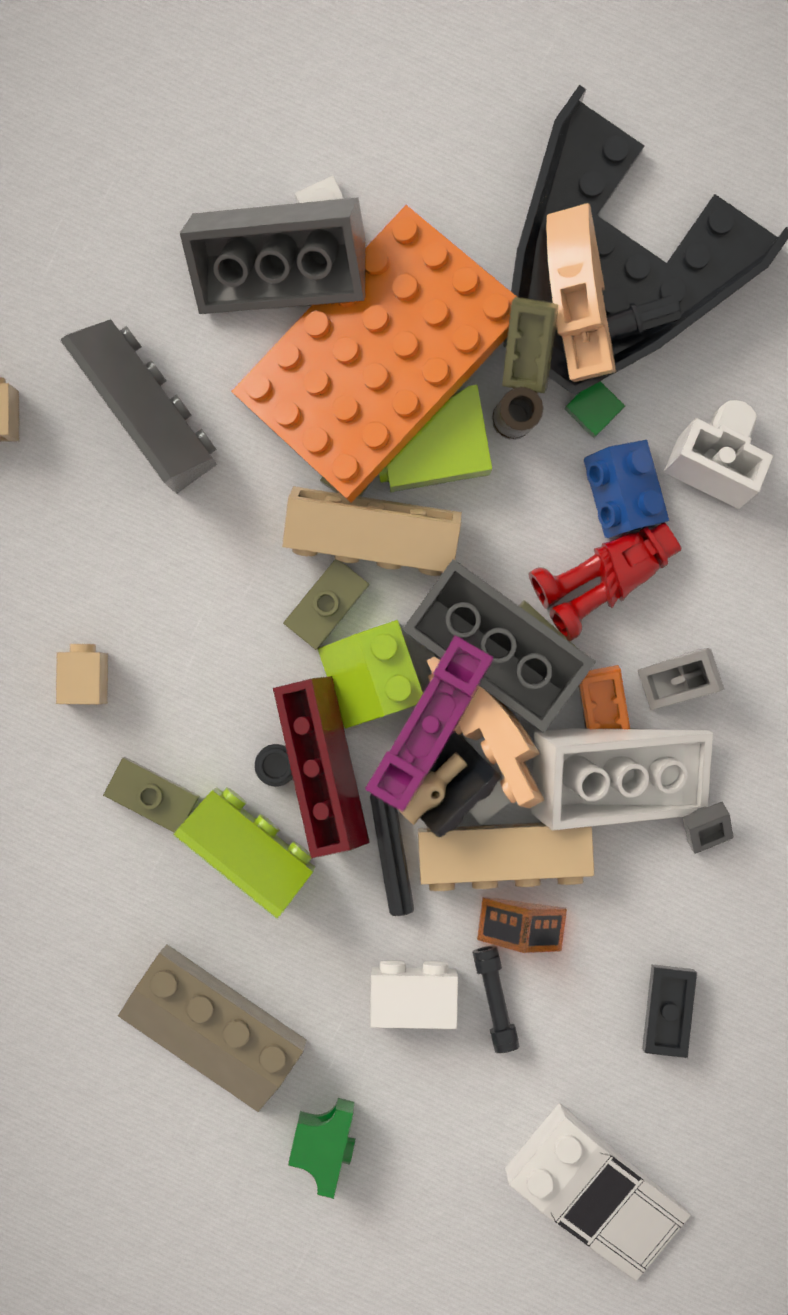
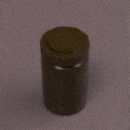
(517, 413)

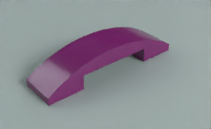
(430, 724)

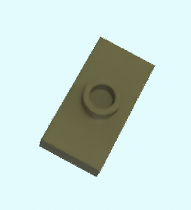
(529, 344)
(326, 604)
(150, 795)

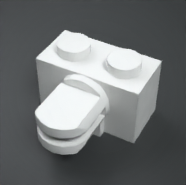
(720, 455)

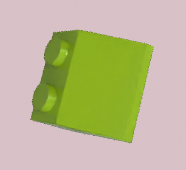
(371, 674)

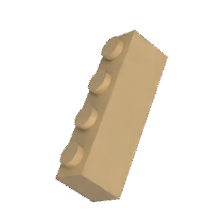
(371, 530)
(504, 853)

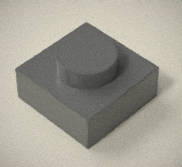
(708, 827)

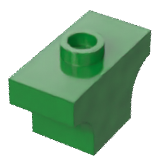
(323, 1145)

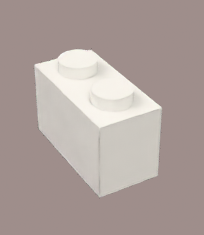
(413, 996)

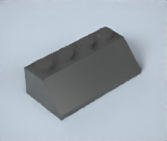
(276, 256)
(140, 403)
(531, 665)

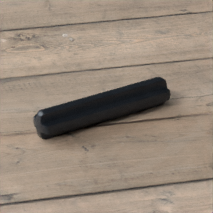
(392, 857)

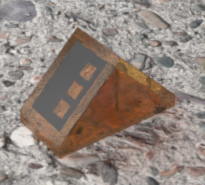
(521, 925)

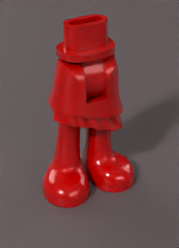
(619, 564)

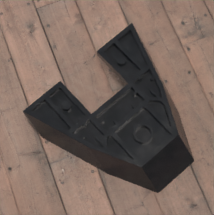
(713, 261)

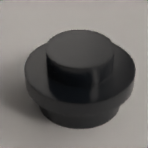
(273, 765)

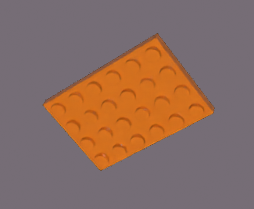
(372, 372)

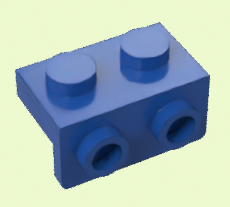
(625, 488)

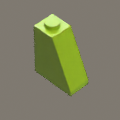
(446, 447)

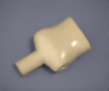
(433, 788)

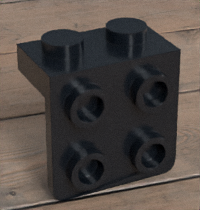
(464, 790)

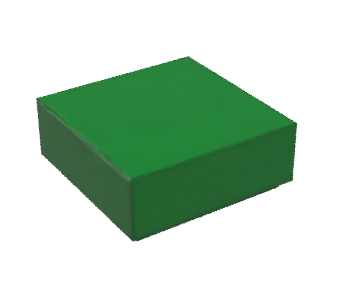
(594, 408)

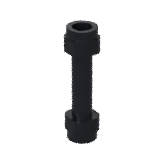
(503, 1034)

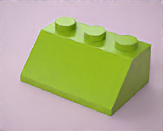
(246, 850)

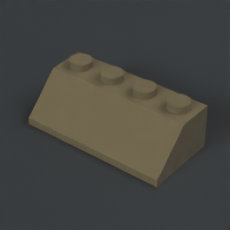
(213, 1028)

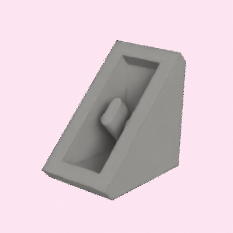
(681, 678)

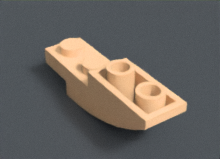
(578, 289)
(504, 743)

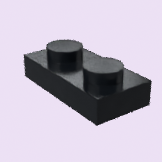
(669, 1011)

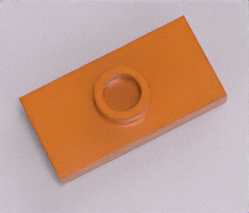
(604, 699)

